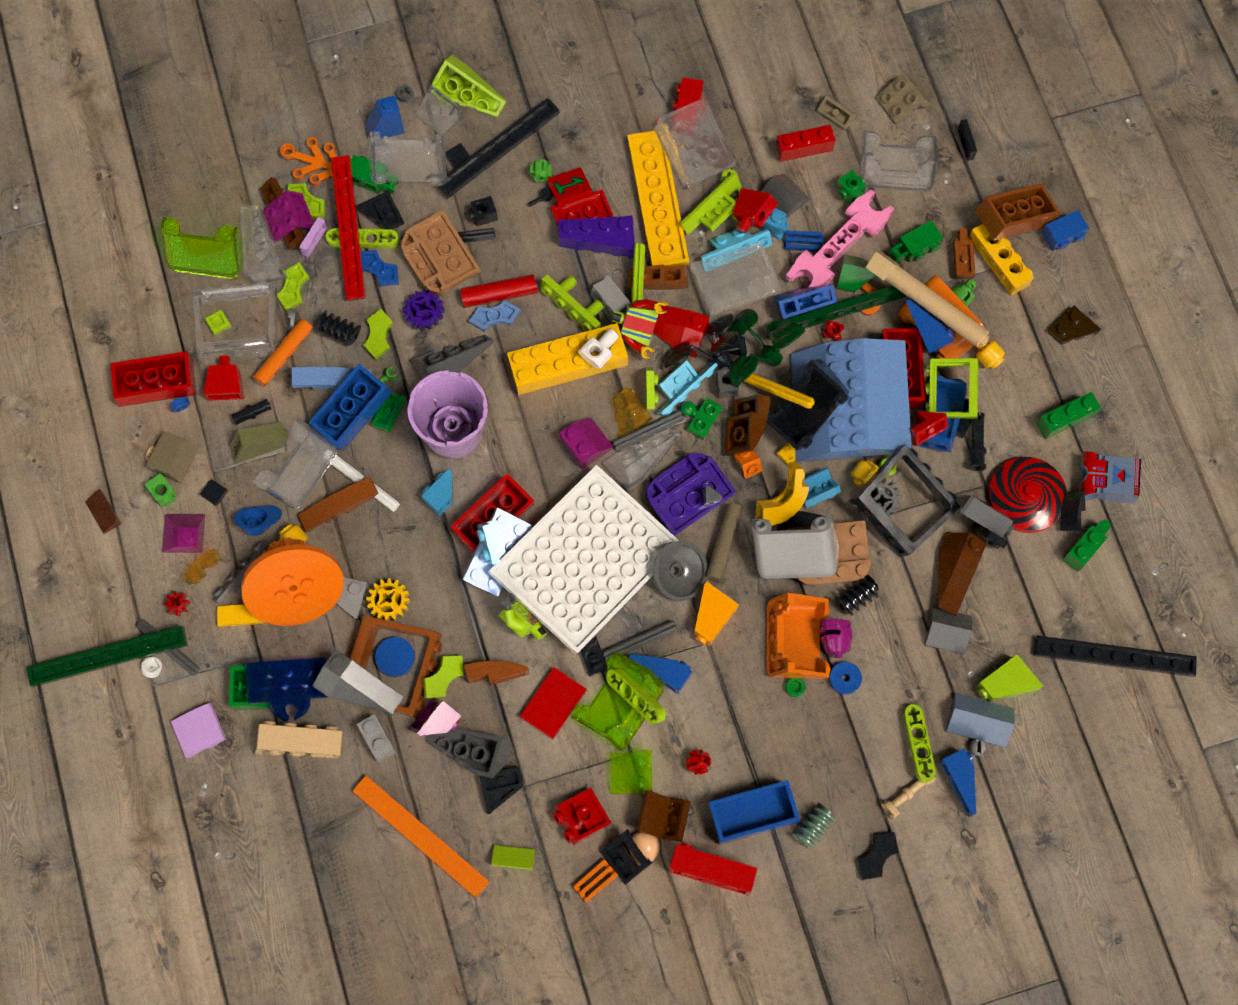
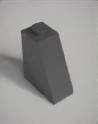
(988, 516)

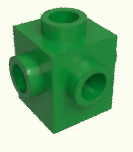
(851, 186)

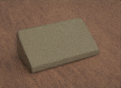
(836, 112)

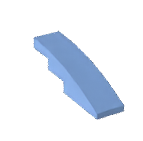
(319, 377)

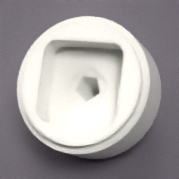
(151, 667)

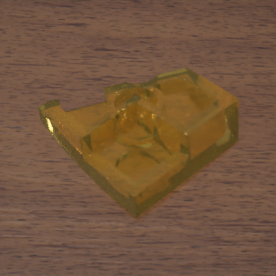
(630, 412)

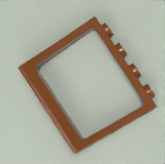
(364, 645)

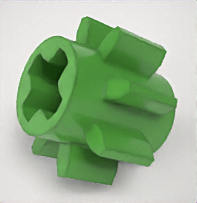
(540, 170)

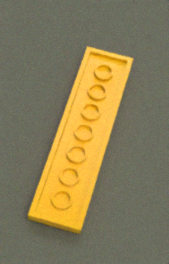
(657, 200)

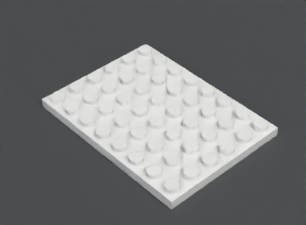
(584, 559)

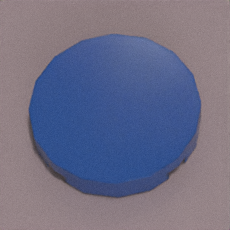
(395, 657)

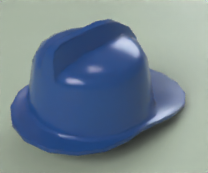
(257, 520)

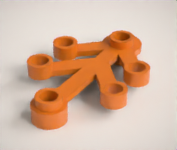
(315, 162)

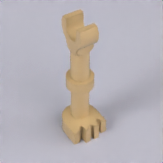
(890, 807)

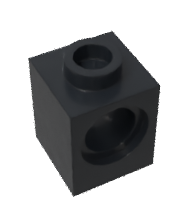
(483, 204)

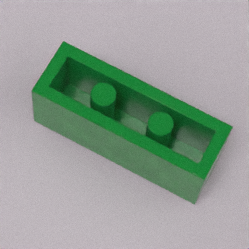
(1068, 415)

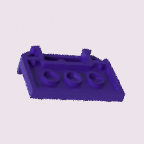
(679, 494)

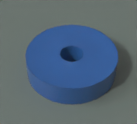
(849, 670)

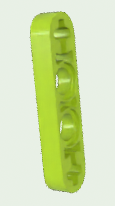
(363, 235)
(619, 679)
(919, 743)

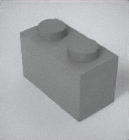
(376, 738)

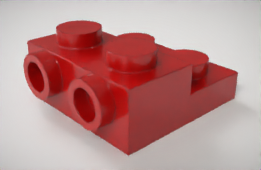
(581, 816)

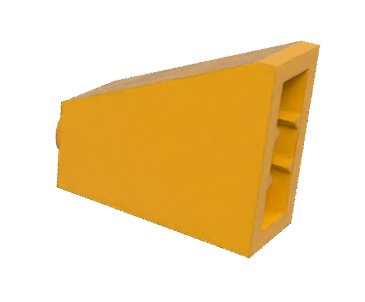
(713, 614)

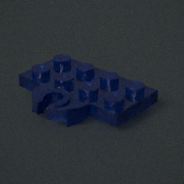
(284, 684)

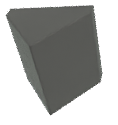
(710, 495)

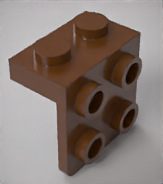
(663, 816)

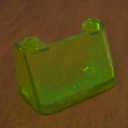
(202, 254)
(610, 714)

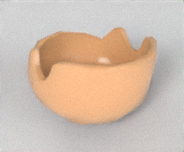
(647, 844)

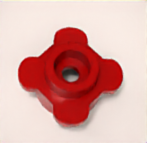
(838, 327)

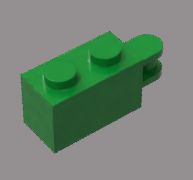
(362, 176)
(917, 243)
(1087, 545)

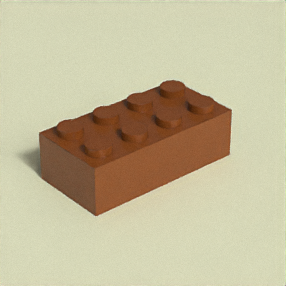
(1017, 211)

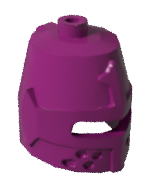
(836, 636)

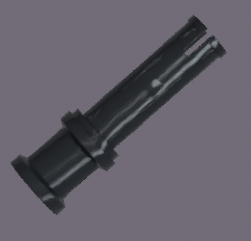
(978, 450)

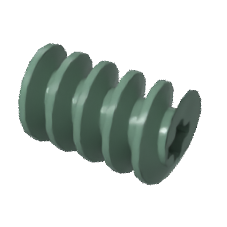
(814, 826)

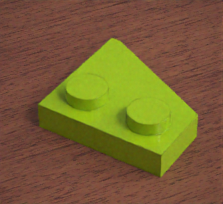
(651, 380)

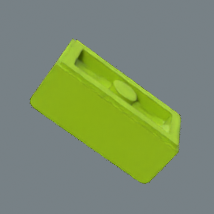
(513, 857)

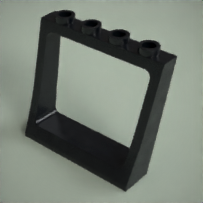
(883, 523)

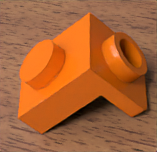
(749, 463)

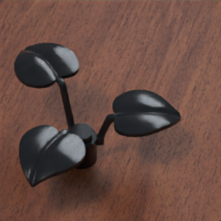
(720, 349)

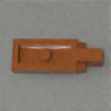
(964, 256)

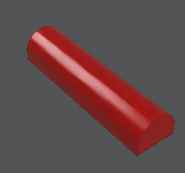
(499, 290)

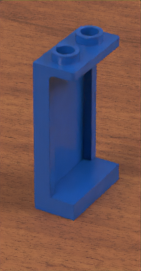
(950, 398)

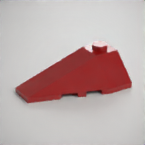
(681, 326)

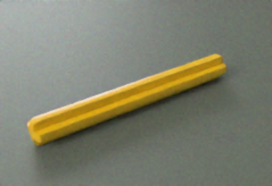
(780, 390)

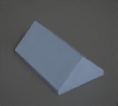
(981, 720)

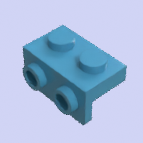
(820, 487)

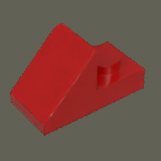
(927, 426)

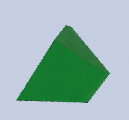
(853, 274)

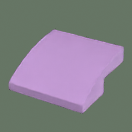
(198, 730)

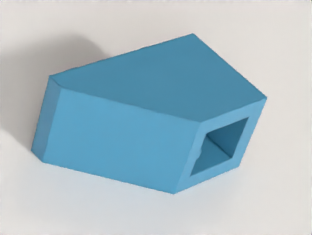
(440, 494)

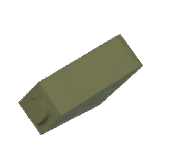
(257, 441)

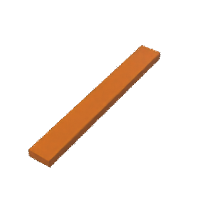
(421, 836)

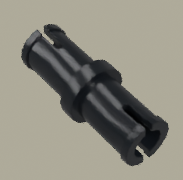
(251, 411)

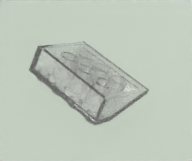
(694, 144)
(735, 279)

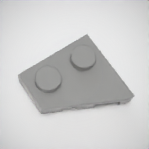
(353, 596)

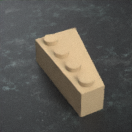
(298, 740)

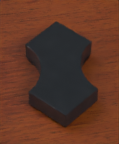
(883, 847)

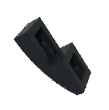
(1071, 511)

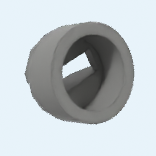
(973, 747)

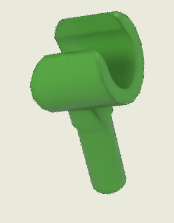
(389, 377)

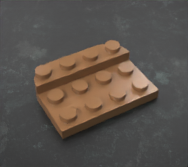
(438, 254)
(852, 554)

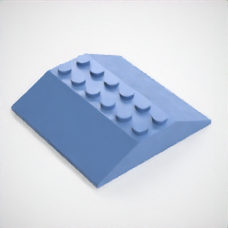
(877, 410)

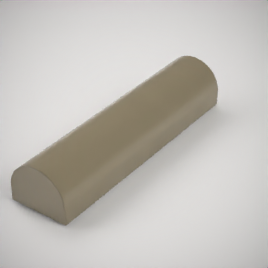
(724, 543)

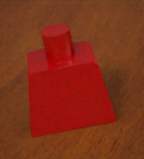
(753, 208)
(223, 381)

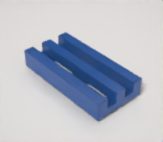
(803, 237)

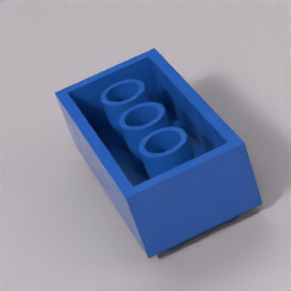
(350, 407)

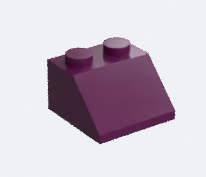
(585, 442)

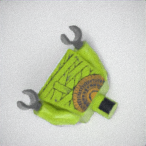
(519, 618)

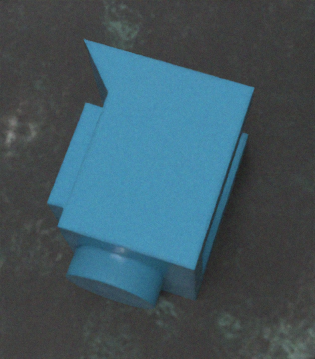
(776, 224)

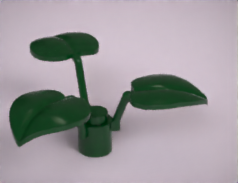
(784, 335)

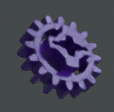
(421, 303)

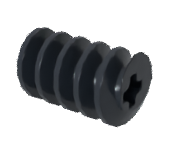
(338, 330)
(857, 595)

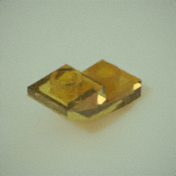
(196, 571)

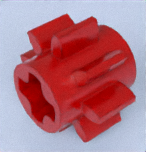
(174, 608)
(698, 762)

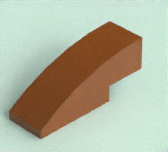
(662, 277)
(494, 670)

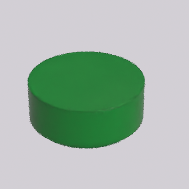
(795, 687)

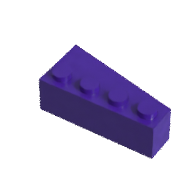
(599, 235)

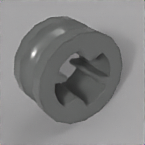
(409, 97)

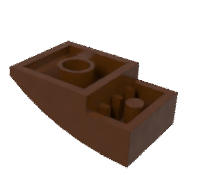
(746, 424)

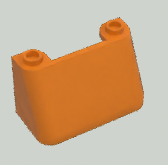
(961, 344)
(795, 637)

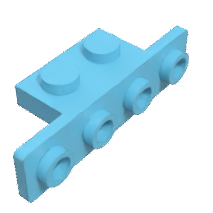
(737, 239)
(680, 382)

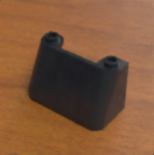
(799, 423)

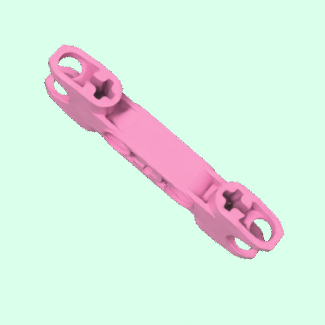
(862, 220)

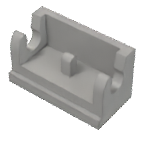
(610, 296)

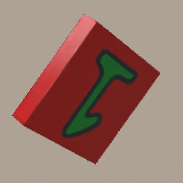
(569, 186)

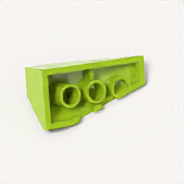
(467, 88)

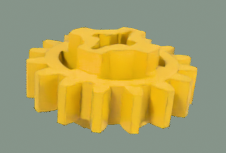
(393, 594)

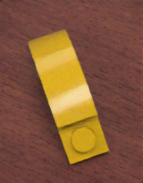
(789, 501)

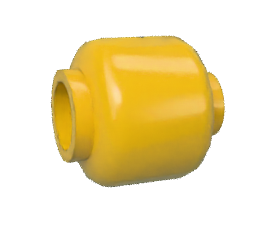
(990, 354)
(863, 472)
(294, 532)

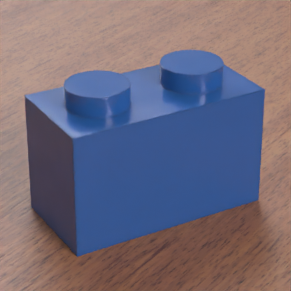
(1065, 230)

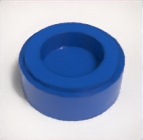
(180, 404)

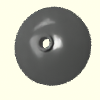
(689, 574)

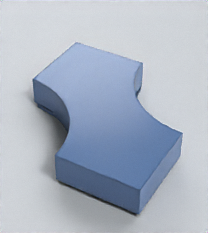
(487, 317)

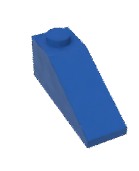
(804, 300)
(933, 331)
(669, 671)
(961, 774)

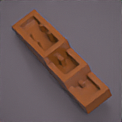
(338, 503)

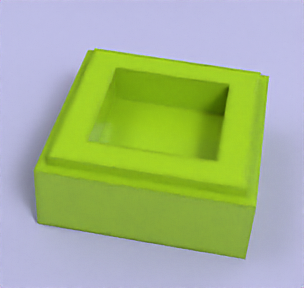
(218, 322)

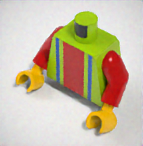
(639, 323)

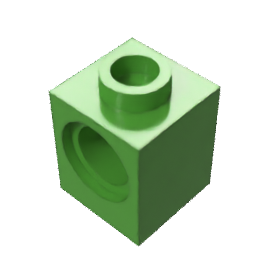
(157, 484)

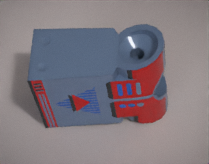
(1110, 477)

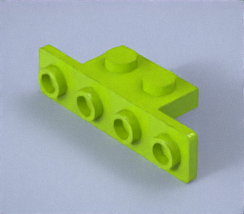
(714, 208)

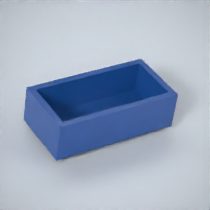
(753, 812)

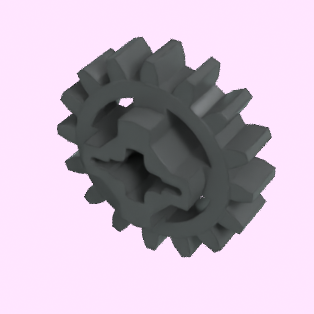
(889, 499)

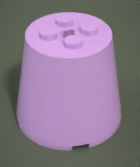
(444, 402)

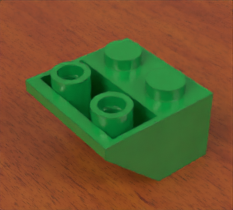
(238, 691)

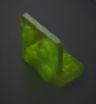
(631, 772)

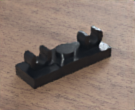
(593, 657)

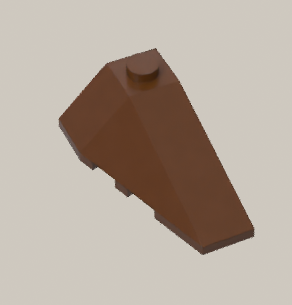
(957, 564)

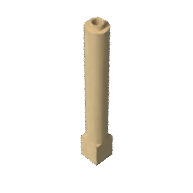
(943, 310)

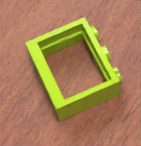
(931, 388)

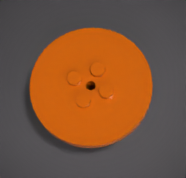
(292, 583)

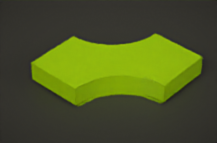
(315, 205)
(291, 293)
(379, 327)
(437, 684)

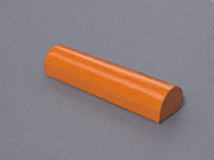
(282, 352)

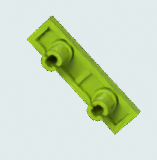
(563, 300)

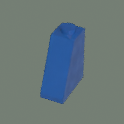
(385, 118)

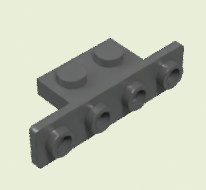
(235, 578)

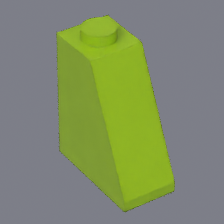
(1009, 681)

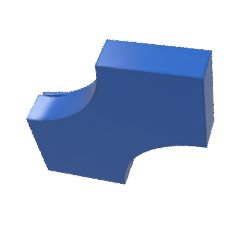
(384, 272)

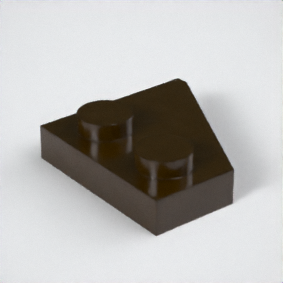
(1073, 326)

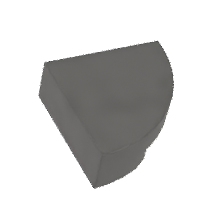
(294, 315)

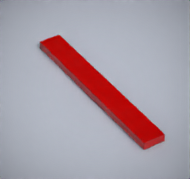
(348, 228)

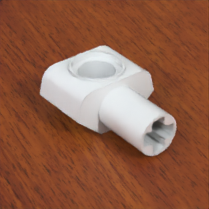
(601, 346)

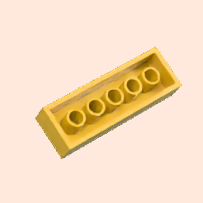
(560, 362)

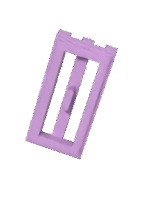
(313, 237)

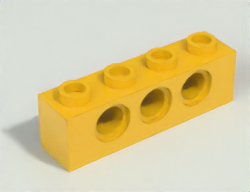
(1001, 267)

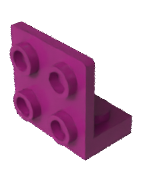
(287, 213)

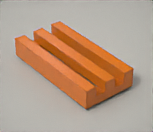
(582, 892)

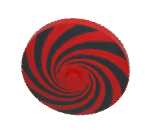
(1028, 493)

